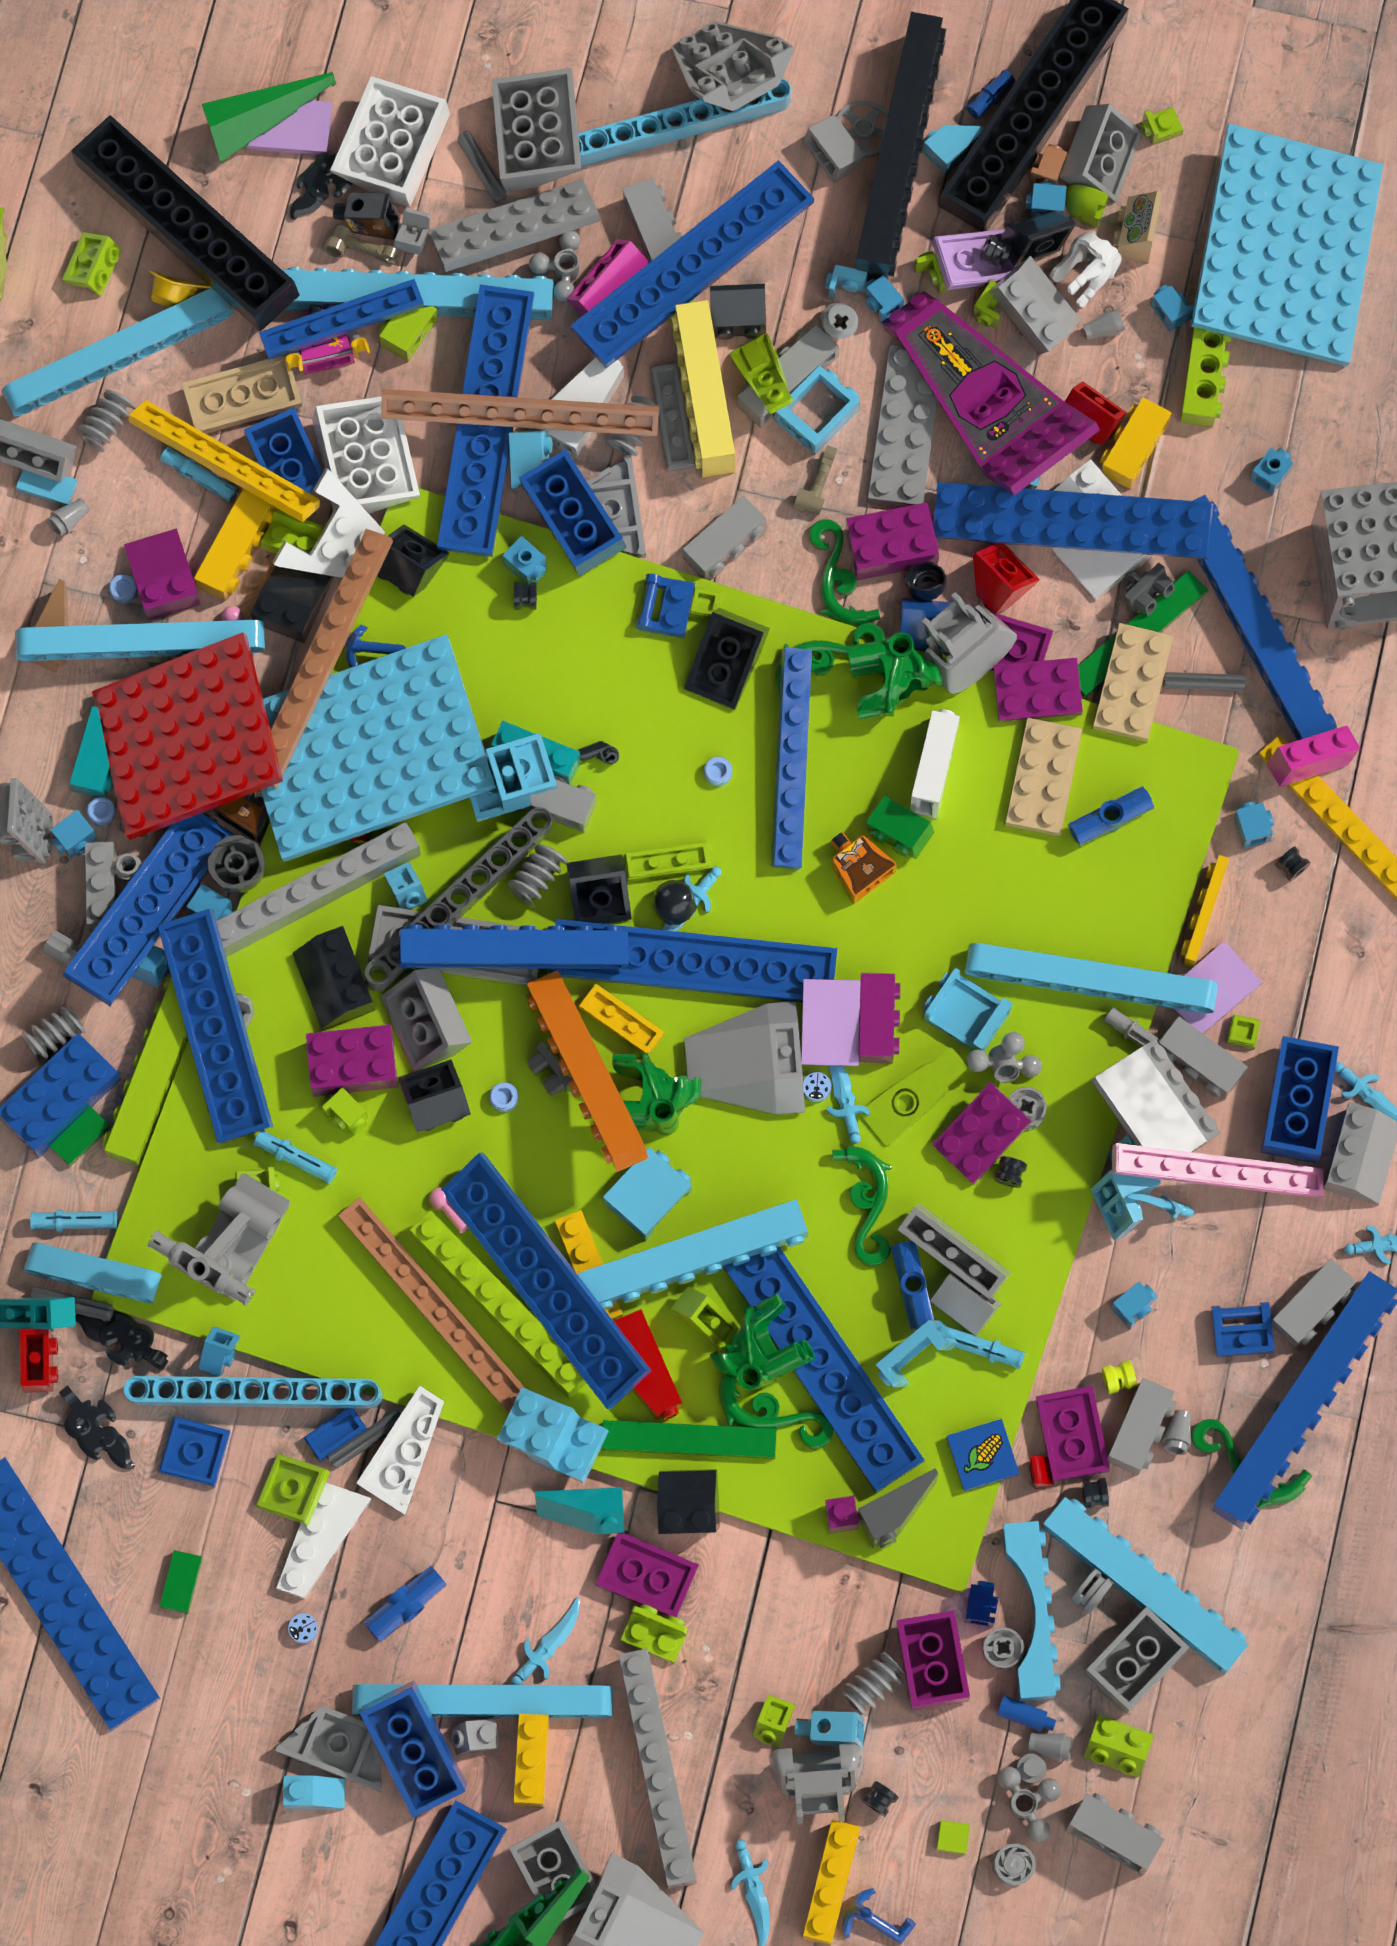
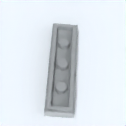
(672, 417)

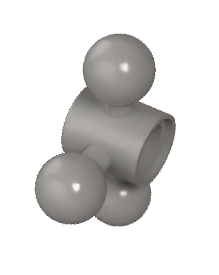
(541, 264)
(1003, 1060)
(1048, 1790)

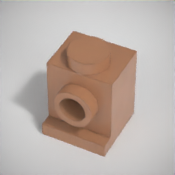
(1048, 165)

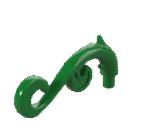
(830, 576)
(826, 648)
(875, 1205)
(734, 1412)
(1284, 1494)

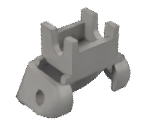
(968, 641)
(818, 1778)

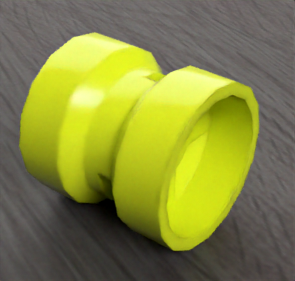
(1119, 1377)

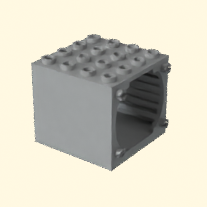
(1357, 554)

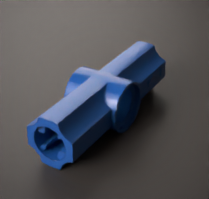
(1126, 807)
(909, 1268)
(405, 1604)

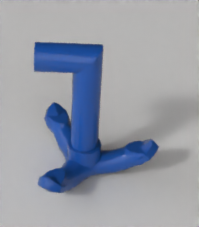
(355, 645)
(860, 1912)

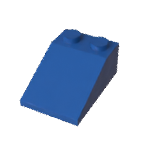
(285, 449)

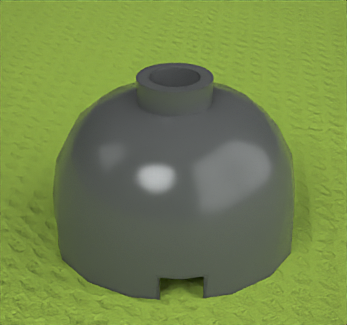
(236, 864)

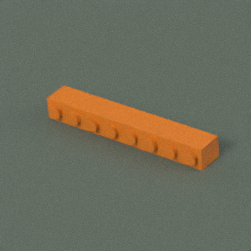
(587, 1072)

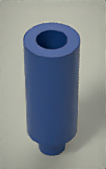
(1025, 1714)

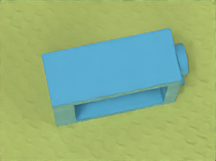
(799, 429)

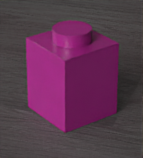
(841, 1514)

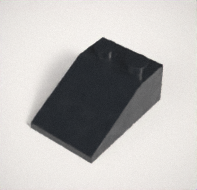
(291, 601)
(726, 658)

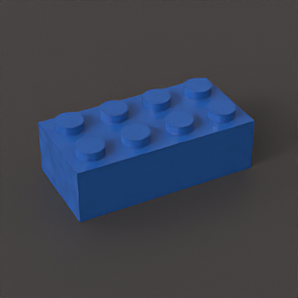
(572, 512)
(58, 1094)
(1299, 1099)
(413, 1748)

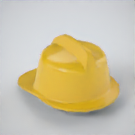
(171, 291)

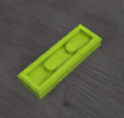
(668, 861)

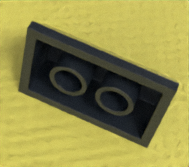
(333, 978)

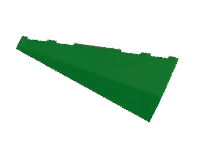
(245, 116)
(541, 1917)

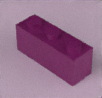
(878, 1018)

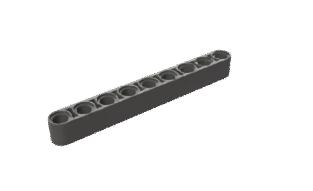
(467, 888)

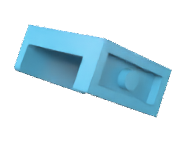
(966, 1011)
(647, 1193)
(930, 1332)

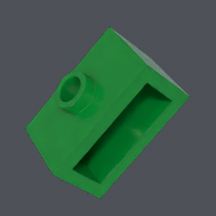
(899, 828)

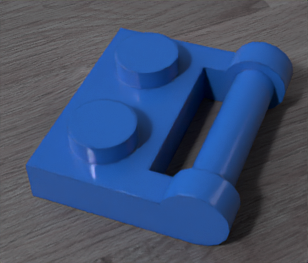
(674, 609)
(1242, 1339)

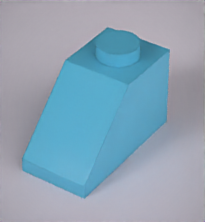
(950, 145)
(526, 452)
(313, 1792)

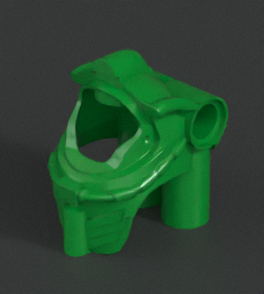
(901, 668)
(659, 1095)
(754, 1351)

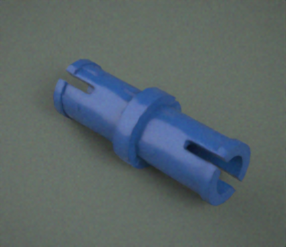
(990, 94)

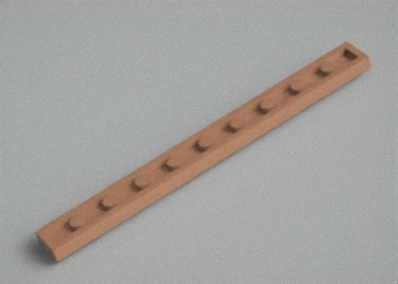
(519, 412)
(328, 644)
(432, 1303)

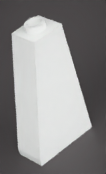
(590, 385)
(934, 763)

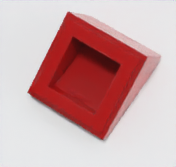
(1040, 1472)

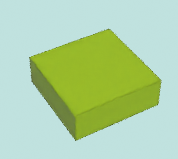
(704, 602)
(1243, 1031)
(953, 1837)

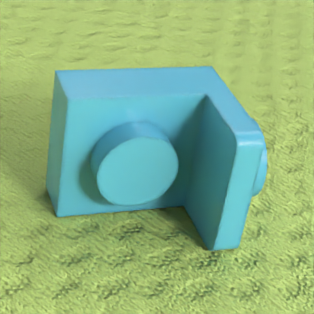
(847, 278)
(406, 886)

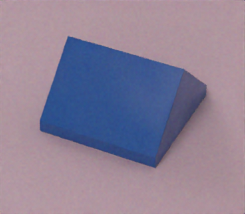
(911, 618)

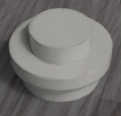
(1032, 1768)

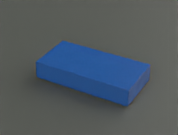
(334, 1433)

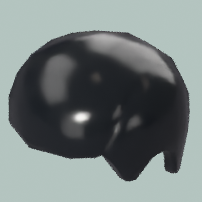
(925, 581)
(674, 902)

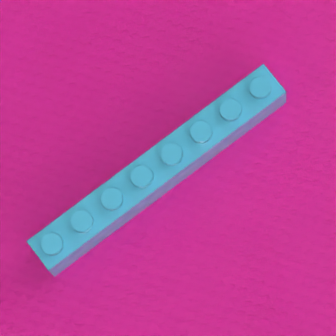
(696, 1254)
(1145, 1585)

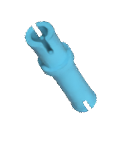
(194, 471)
(295, 1156)
(73, 1220)
(987, 1348)

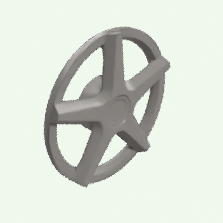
(864, 127)

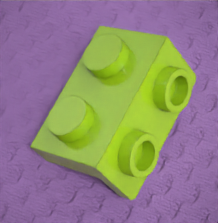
(1118, 1746)

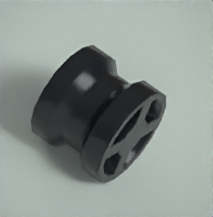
(995, 251)
(525, 596)
(1292, 863)
(1010, 1172)
(1095, 1493)
(880, 1798)

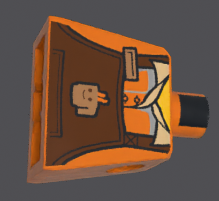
(860, 865)

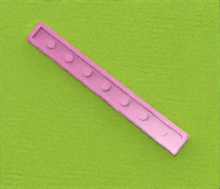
(1217, 1170)

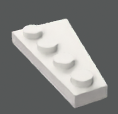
(401, 1455)
(317, 1543)

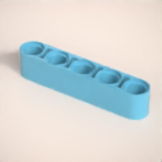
(92, 1272)

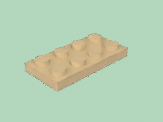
(241, 395)
(1133, 682)
(1043, 777)

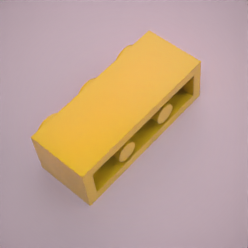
(1135, 442)
(531, 1760)

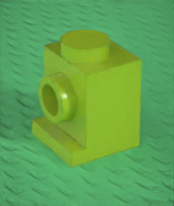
(345, 1112)

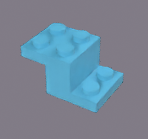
(519, 772)
(1111, 1197)
(552, 1435)

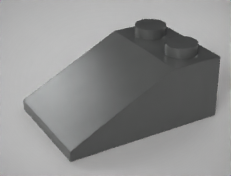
(890, 1513)

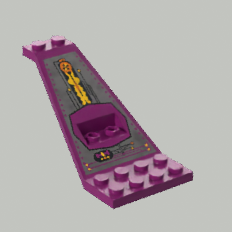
(995, 405)

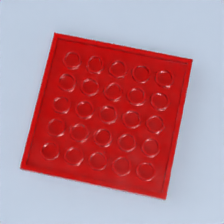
(187, 736)

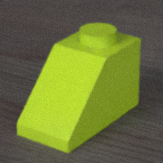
(407, 331)
(705, 1317)

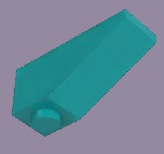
(92, 767)
(37, 1312)
(586, 1509)

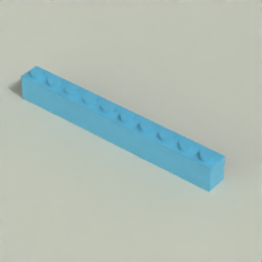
(451, 294)

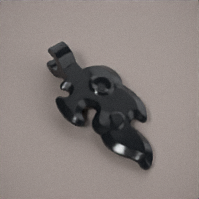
(316, 182)
(134, 1339)
(84, 1427)

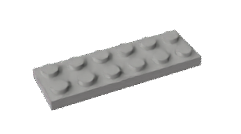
(514, 225)
(903, 434)
(391, 919)

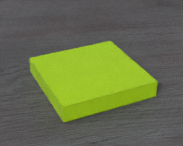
(292, 1489)

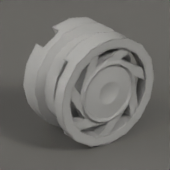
(1031, 1103)
(1094, 1593)
(1003, 1648)
(1014, 1864)

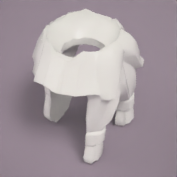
(1103, 267)

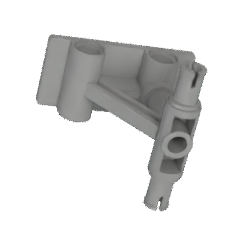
(24, 823)
(234, 1243)

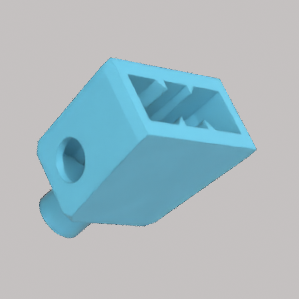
(844, 1729)

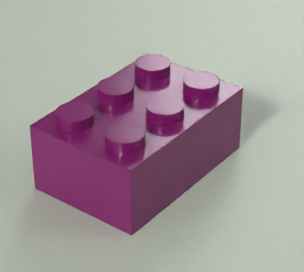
(891, 540)
(352, 1059)
(932, 1660)

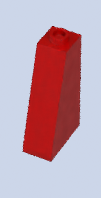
(656, 1388)

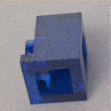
(981, 1604)

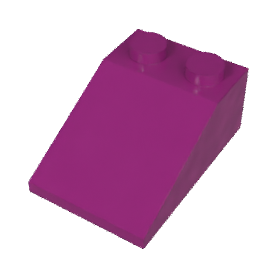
(162, 574)

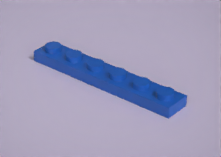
(341, 319)

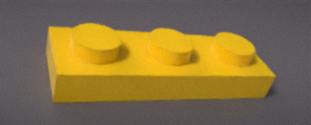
(621, 1020)

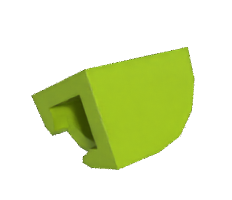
(1086, 203)

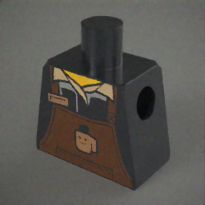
(369, 214)
(246, 815)

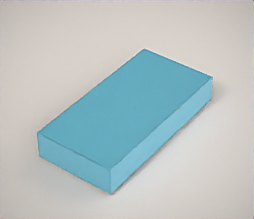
(46, 488)

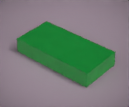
(80, 1136)
(181, 1582)

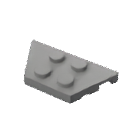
(618, 496)
(336, 1746)

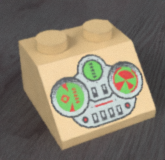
(1138, 226)

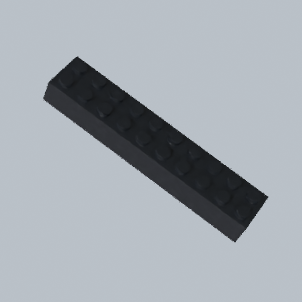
(1032, 110)
(901, 146)
(185, 223)

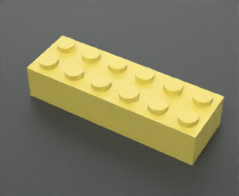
(703, 389)

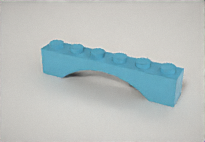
(1023, 1551)

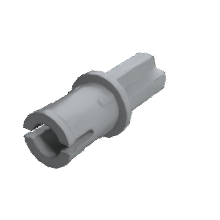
(1129, 1028)

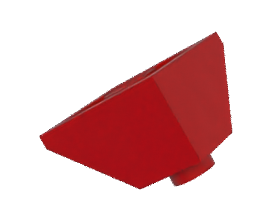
(1001, 577)

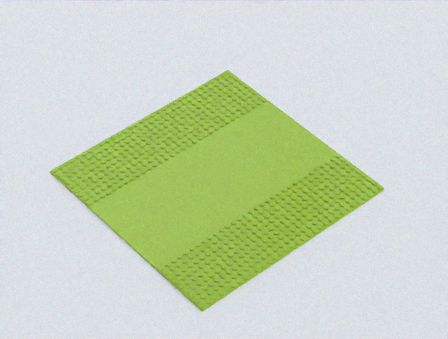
(591, 677)

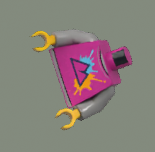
(329, 353)

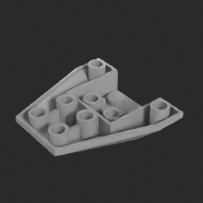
(731, 63)
(751, 1060)
(632, 1912)

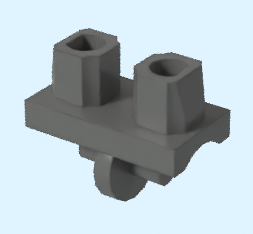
(1146, 586)
(544, 1059)

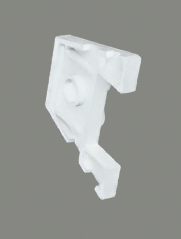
(339, 537)

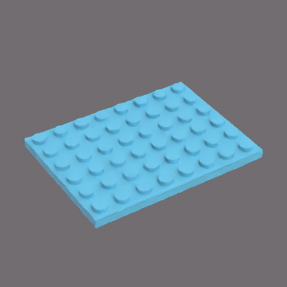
(1287, 245)
(378, 750)

